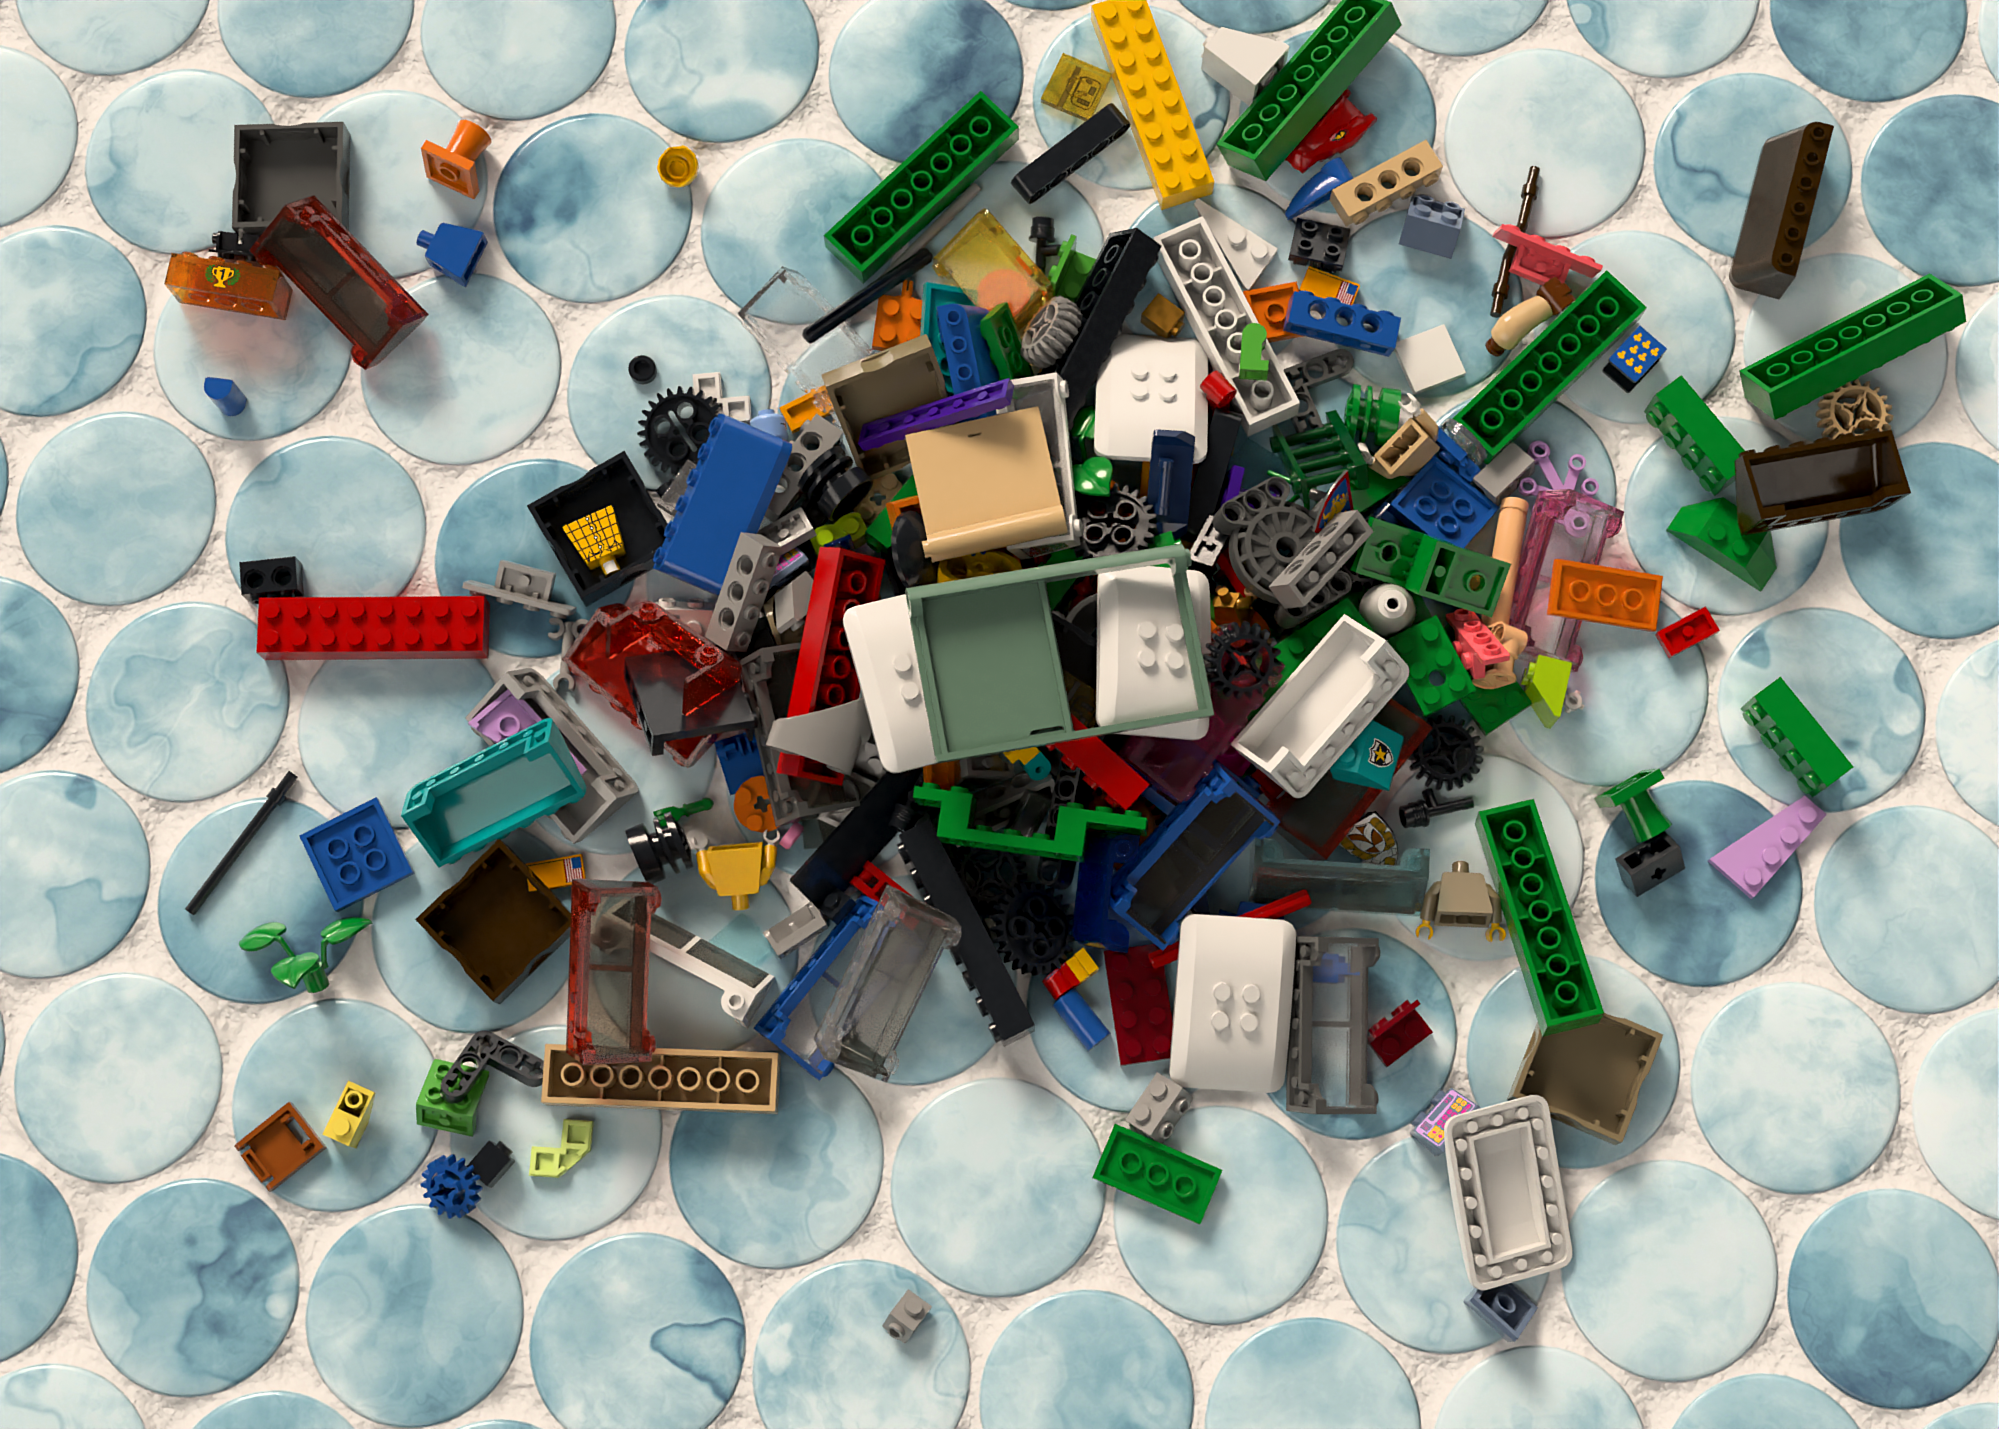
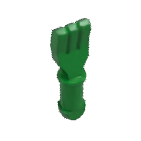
(687, 809)

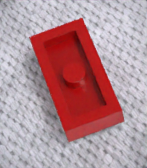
(1687, 632)

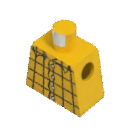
(598, 540)

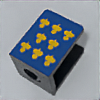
(1634, 359)

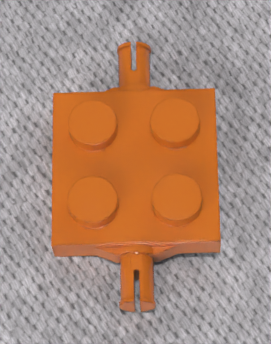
(897, 319)

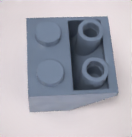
(1432, 225)

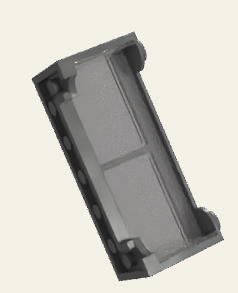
(1330, 1027)

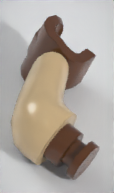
(1524, 317)

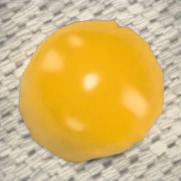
(678, 166)

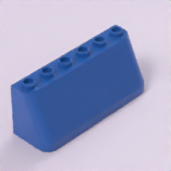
(966, 349)
(723, 498)

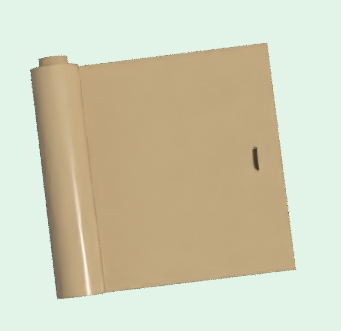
(985, 484)

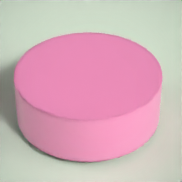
(791, 835)

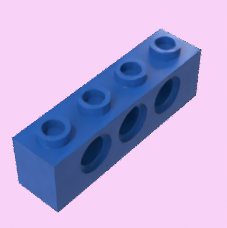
(1300, 322)

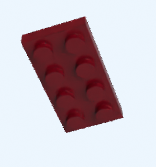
(1139, 1006)

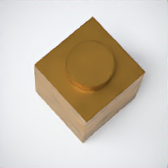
(1163, 317)

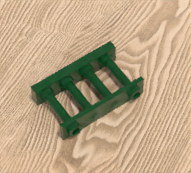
(1340, 443)

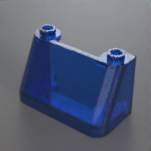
(1093, 891)

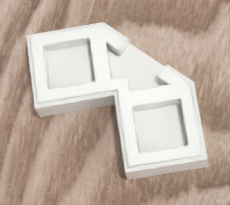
(734, 407)

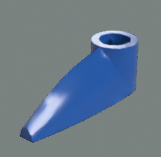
(1319, 188)

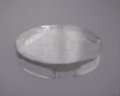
(1465, 440)

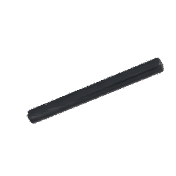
(867, 295)

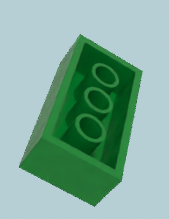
(1695, 434)
(1795, 737)

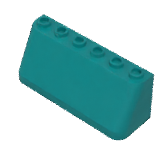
(493, 793)

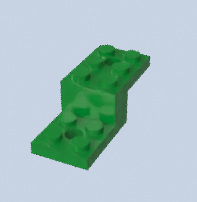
(1431, 567)
(1428, 650)

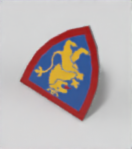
(1329, 504)

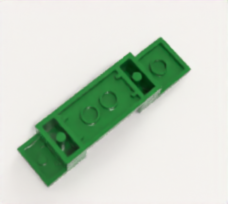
(1071, 833)

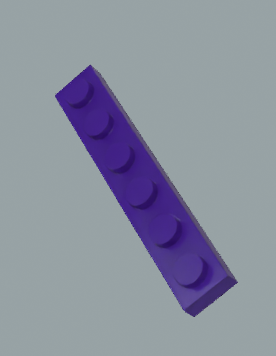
(936, 414)

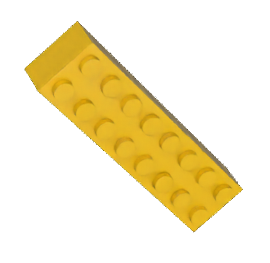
(1152, 101)

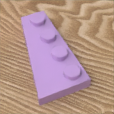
(507, 717)
(1761, 852)

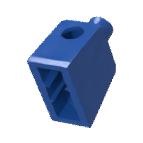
(453, 250)

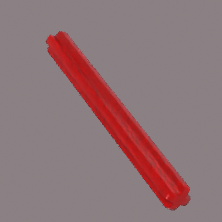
(1269, 911)

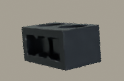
(272, 572)

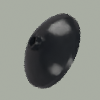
(909, 553)

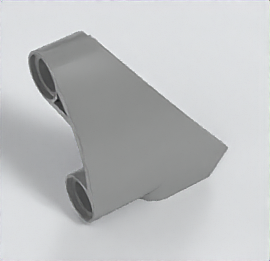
(824, 735)

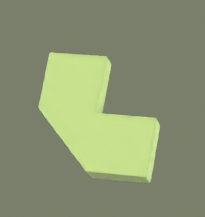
(575, 1144)

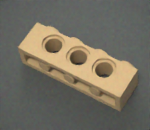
(1417, 158)

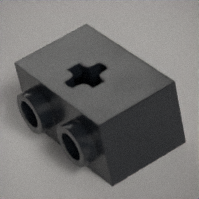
(1650, 863)

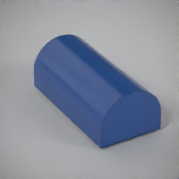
(225, 395)
(1081, 1019)

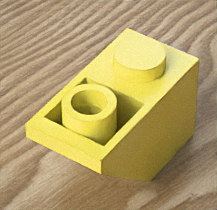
(350, 1115)

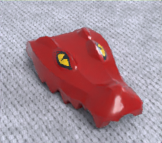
(1334, 133)

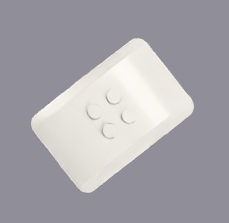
(1146, 388)
(1144, 650)
(890, 682)
(1232, 1003)
(1507, 1192)

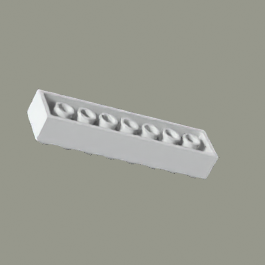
(1218, 316)

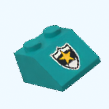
(1370, 758)

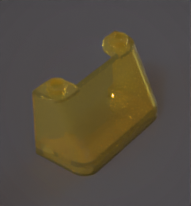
(993, 269)

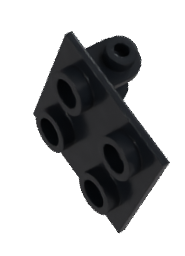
(1320, 244)

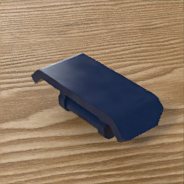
(1171, 479)

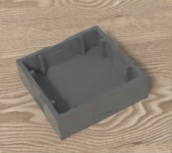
(287, 165)

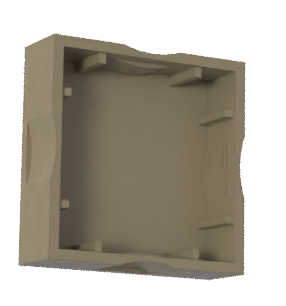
(882, 387)
(1589, 1074)

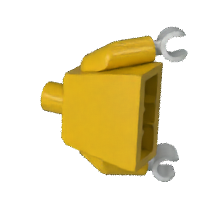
(737, 868)

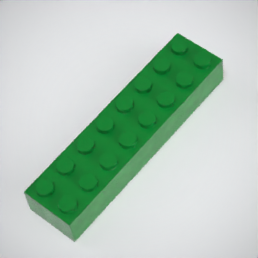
(1308, 86)
(921, 187)
(1852, 346)
(1551, 364)
(1538, 918)

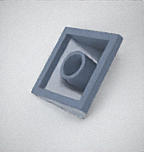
(1503, 1309)

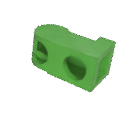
(1252, 345)

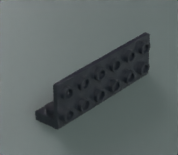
(854, 843)

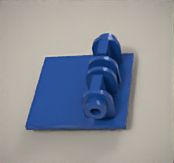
(738, 760)

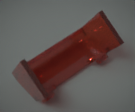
(716, 667)

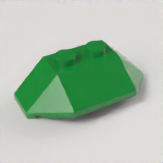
(1714, 532)

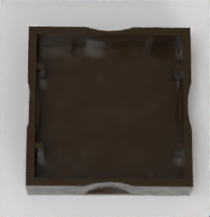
(496, 923)

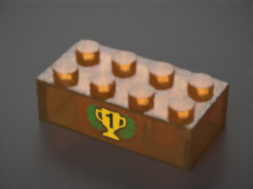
(228, 285)

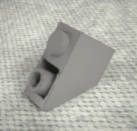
(793, 603)

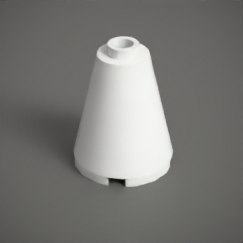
(1382, 619)

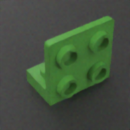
(1071, 270)
(441, 1115)

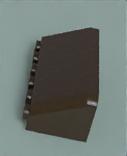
(1780, 210)
(1818, 481)

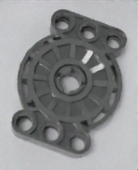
(1254, 543)

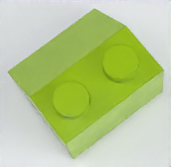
(1546, 687)

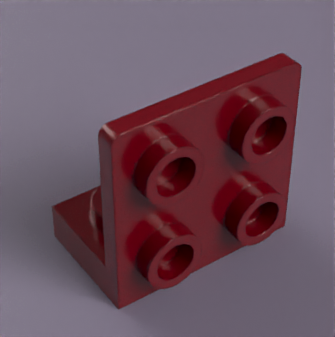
(1400, 1034)

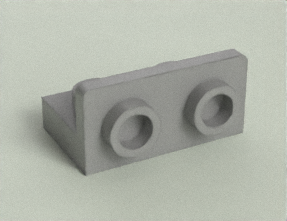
(789, 530)

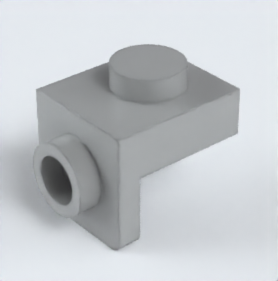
(906, 1316)

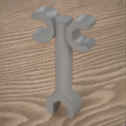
(567, 631)

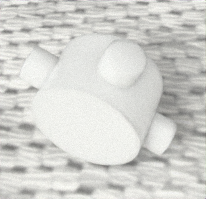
(1573, 702)

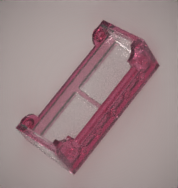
(1564, 528)

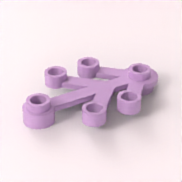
(1551, 474)

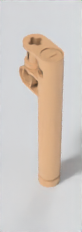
(1506, 548)

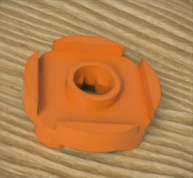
(744, 806)

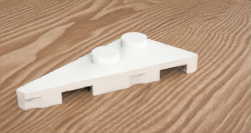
(1244, 250)

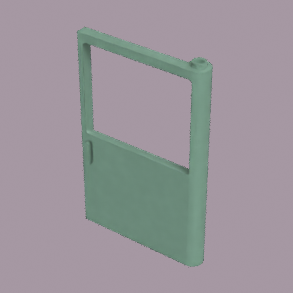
(996, 663)

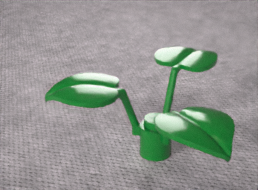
(1095, 473)
(307, 965)

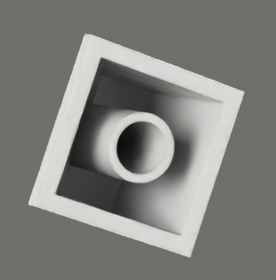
(1243, 61)

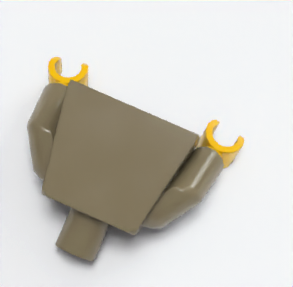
(1462, 901)

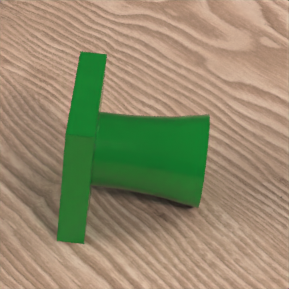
(1638, 804)

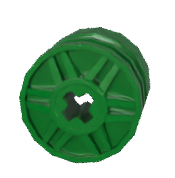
(1372, 415)

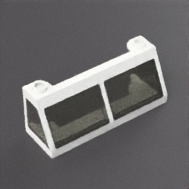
(742, 982)

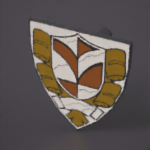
(1372, 841)

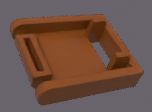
(276, 1149)

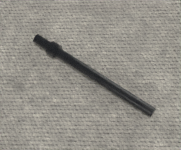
(275, 797)

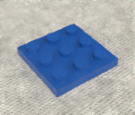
(1443, 505)
(356, 854)

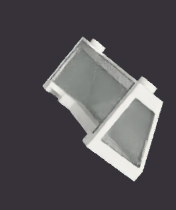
(1049, 395)

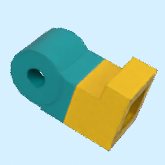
(1032, 762)

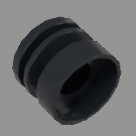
(835, 483)
(659, 848)

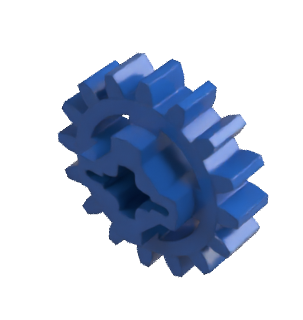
(451, 1186)

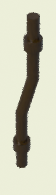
(1501, 288)

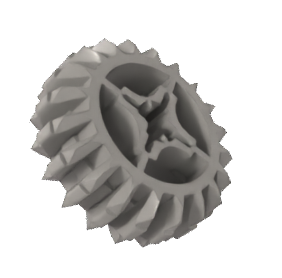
(1050, 332)

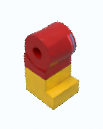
(1070, 974)

